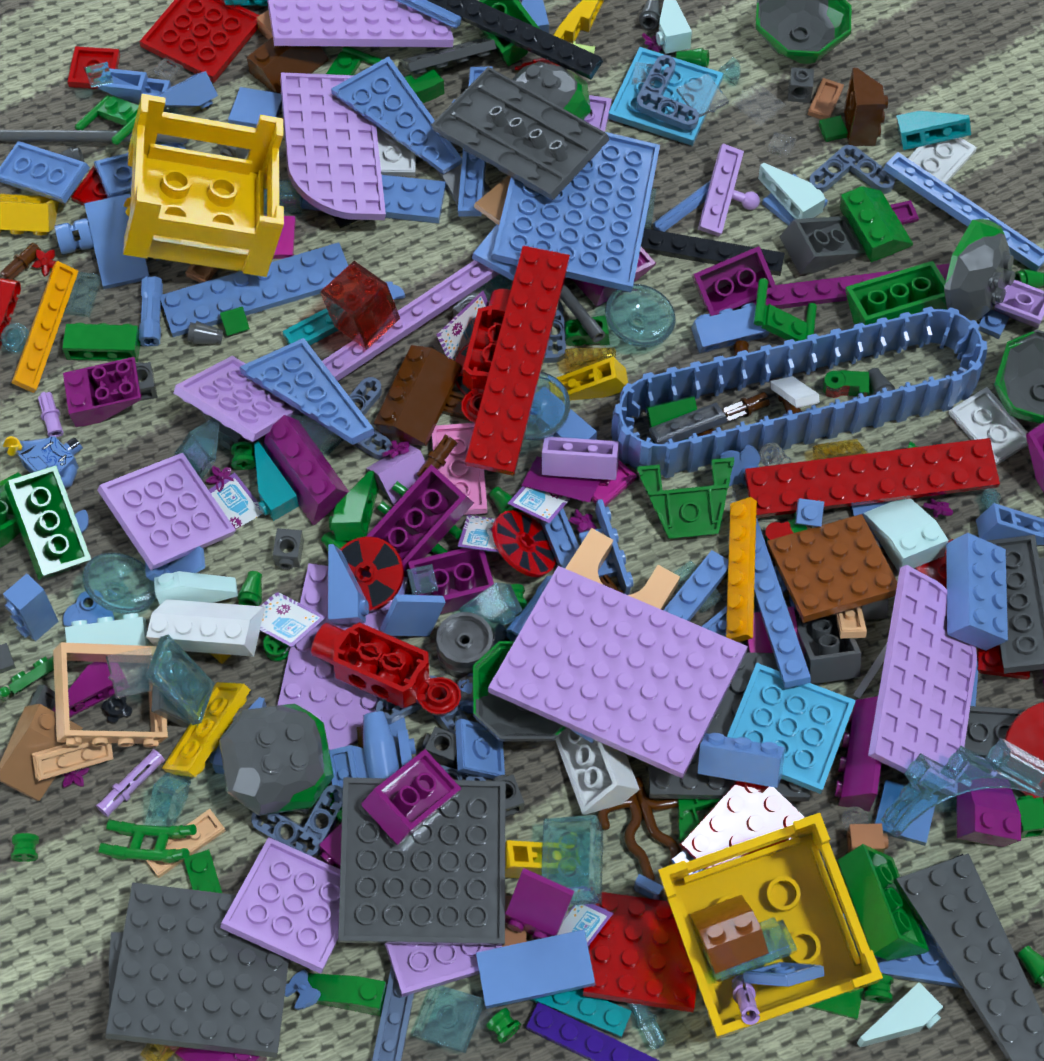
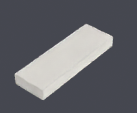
(795, 392)

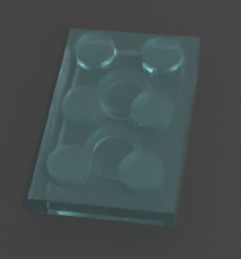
(180, 679)

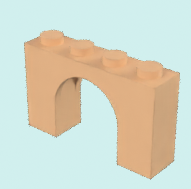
(594, 552)

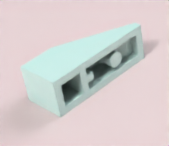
(673, 28)
(795, 194)
(194, 587)
(906, 1017)

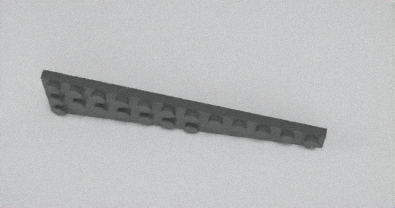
(973, 942)

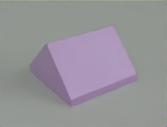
(1023, 303)
(400, 469)

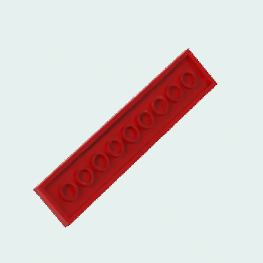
(517, 361)
(874, 477)

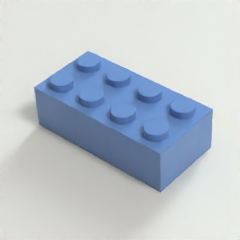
(976, 592)

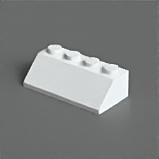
(207, 626)
(597, 772)

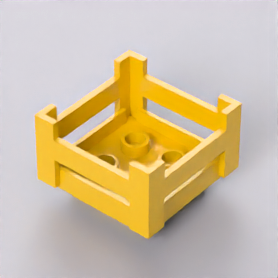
(202, 203)
(784, 884)

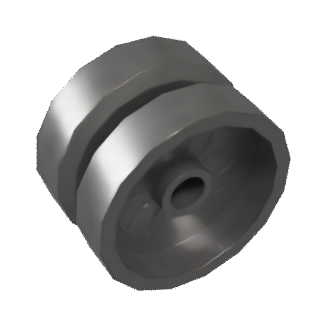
(462, 642)

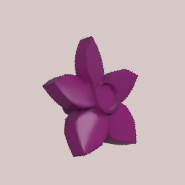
(652, 42)
(396, 450)
(219, 477)
(939, 508)
(583, 523)
(75, 776)

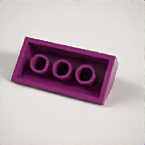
(304, 468)
(859, 770)

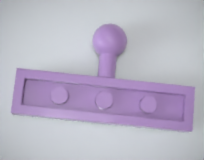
(722, 191)

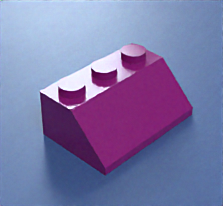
(733, 281)

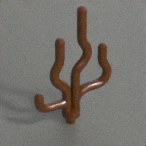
(642, 803)

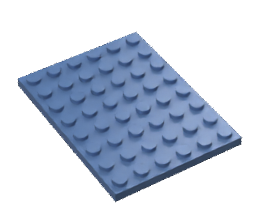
(593, 219)

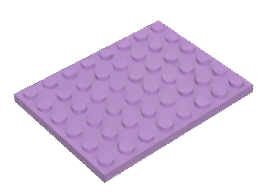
(619, 671)

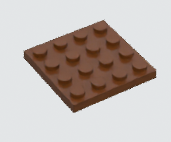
(833, 568)

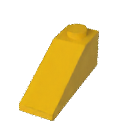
(595, 380)
(522, 855)

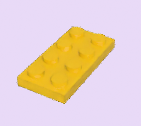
(203, 738)

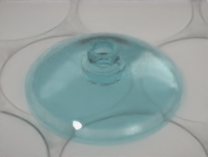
(640, 306)
(552, 406)
(118, 583)

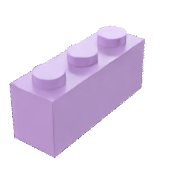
(580, 458)

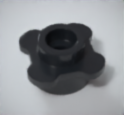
(114, 715)

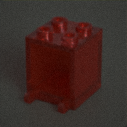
(360, 305)

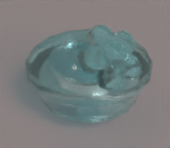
(14, 337)

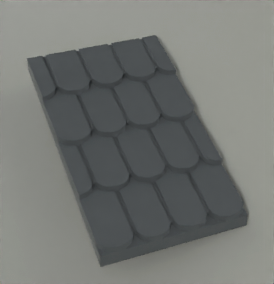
(520, 133)

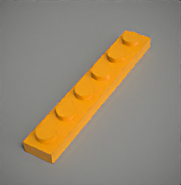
(45, 327)
(741, 570)

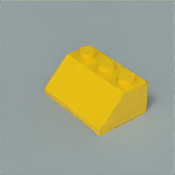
(27, 213)

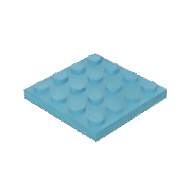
(625, 104)
(800, 718)

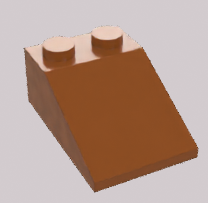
(729, 933)

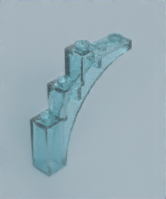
(965, 772)

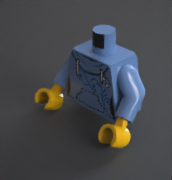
(47, 453)

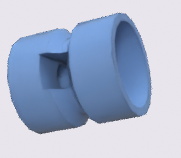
(66, 237)

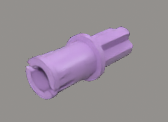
(50, 414)

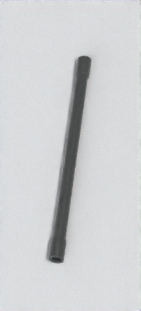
(76, 136)
(588, 323)

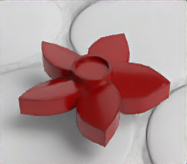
(45, 261)

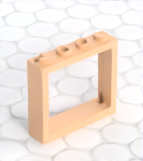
(97, 653)

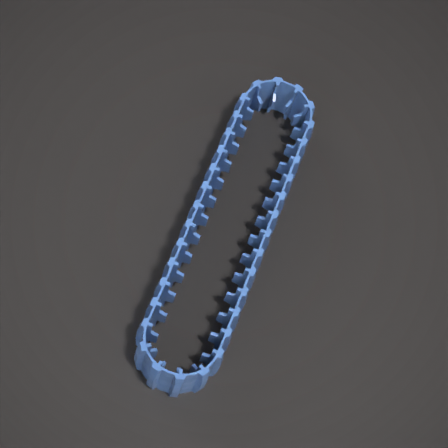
(816, 351)

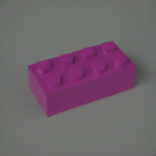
(422, 516)

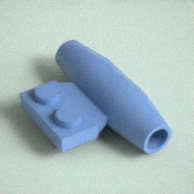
(374, 760)

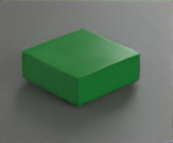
(833, 128)
(234, 321)

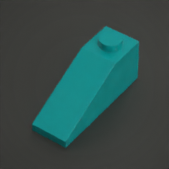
(928, 127)
(274, 491)

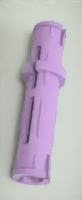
(107, 805)
(745, 999)

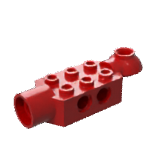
(481, 351)
(384, 667)

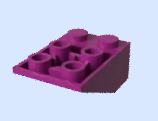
(101, 391)

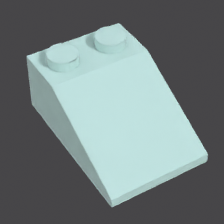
(907, 533)

